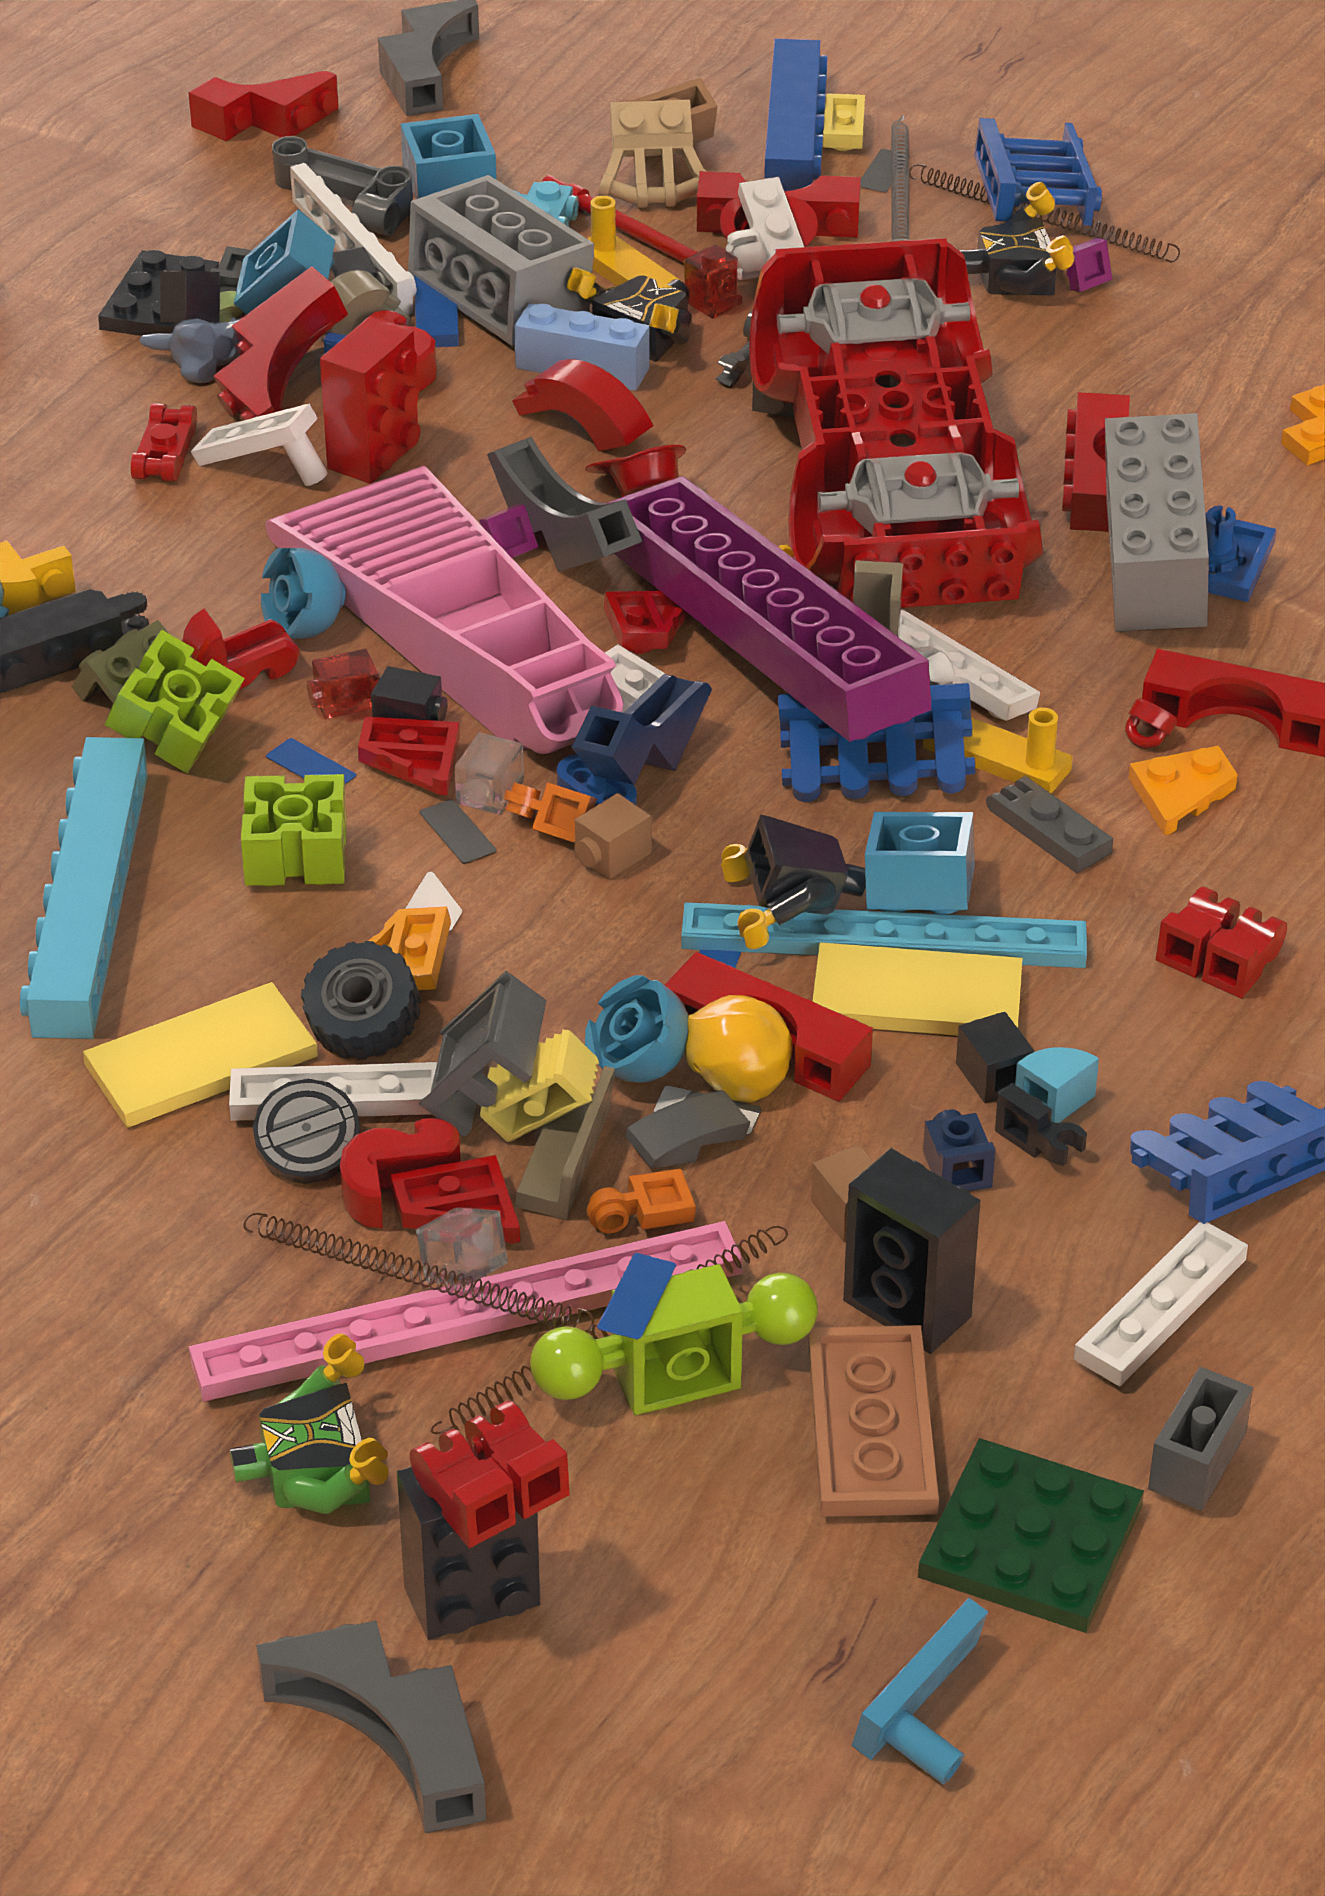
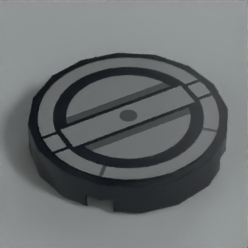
(304, 1130)

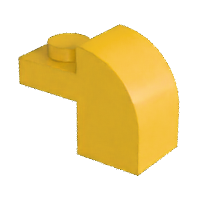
(34, 578)

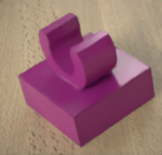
(1090, 265)
(511, 530)

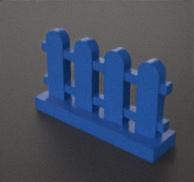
(945, 723)
(1235, 1170)

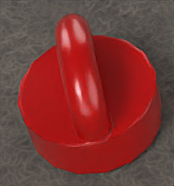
(1154, 718)

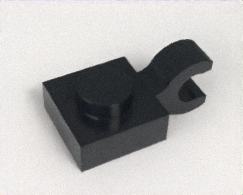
(1029, 1126)

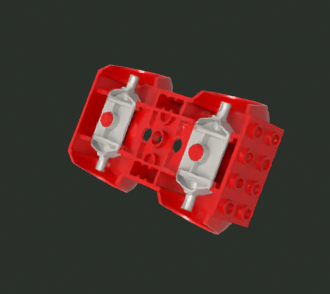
(952, 499)

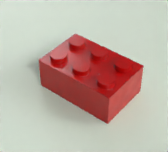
(370, 399)

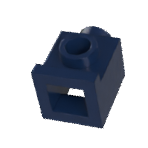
(959, 1139)

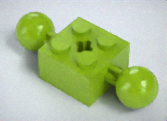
(687, 1346)

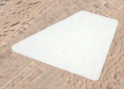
(433, 894)

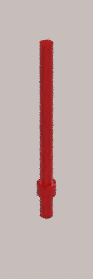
(632, 226)

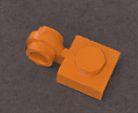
(555, 811)
(654, 1197)

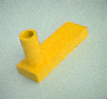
(612, 255)
(1016, 756)

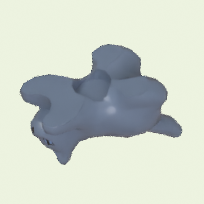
(198, 347)

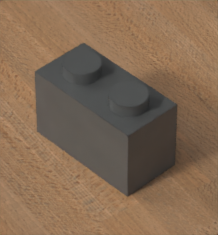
(1200, 1438)

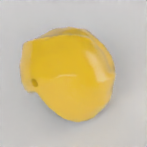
(739, 1047)

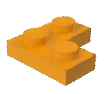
(1307, 438)

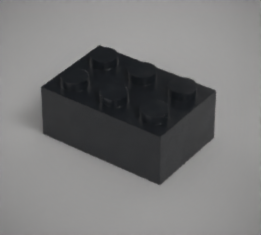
(911, 1248)
(457, 1584)

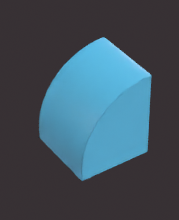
(1059, 1078)

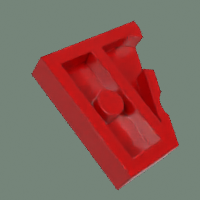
(643, 619)
(411, 750)
(471, 1184)

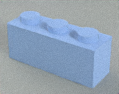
(557, 334)

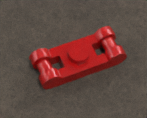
(164, 444)

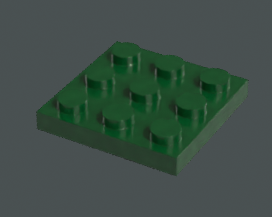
(1031, 1535)

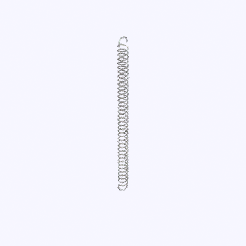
(905, 182)

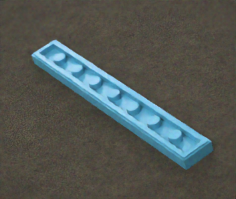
(1035, 940)

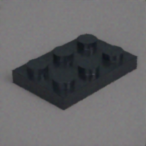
(136, 300)

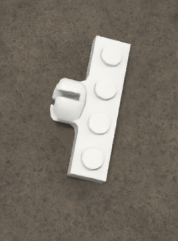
(770, 227)
(955, 664)

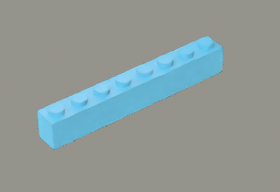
(86, 889)

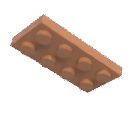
(872, 1421)

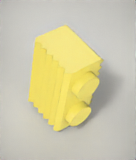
(558, 1085)

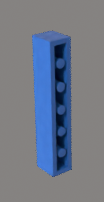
(796, 113)

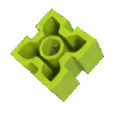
(174, 701)
(294, 830)

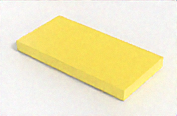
(915, 987)
(195, 1052)

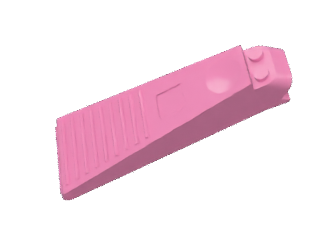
(457, 607)

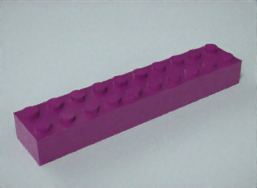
(775, 611)

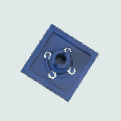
(1235, 553)

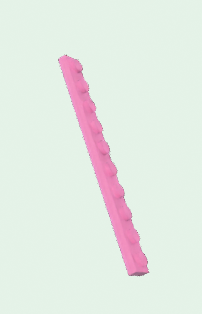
(437, 1318)

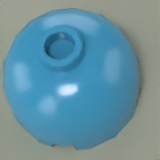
(302, 592)
(639, 1030)

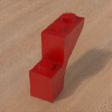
(276, 107)

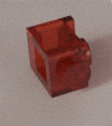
(712, 281)
(343, 683)

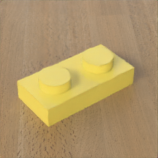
(843, 121)

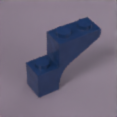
(647, 733)

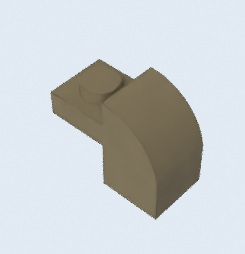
(361, 297)

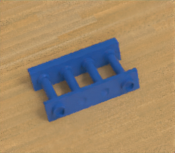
(1016, 164)

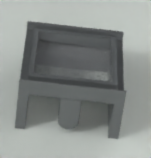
(495, 1026)

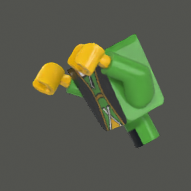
(314, 1441)

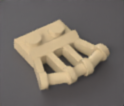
(651, 130)

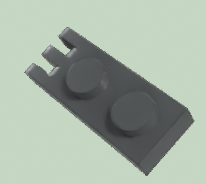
(1050, 824)

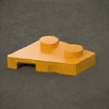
(1182, 784)
(420, 939)

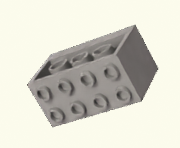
(495, 253)
(1156, 522)

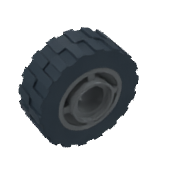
(365, 1026)

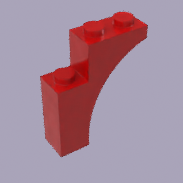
(275, 341)

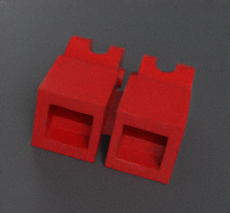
(1206, 939)
(492, 1473)

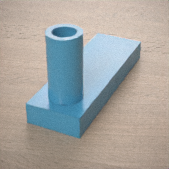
(891, 1713)

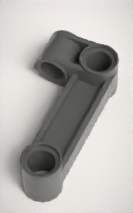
(379, 194)

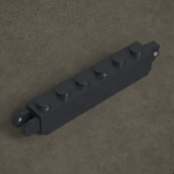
(64, 633)

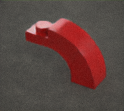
(589, 396)

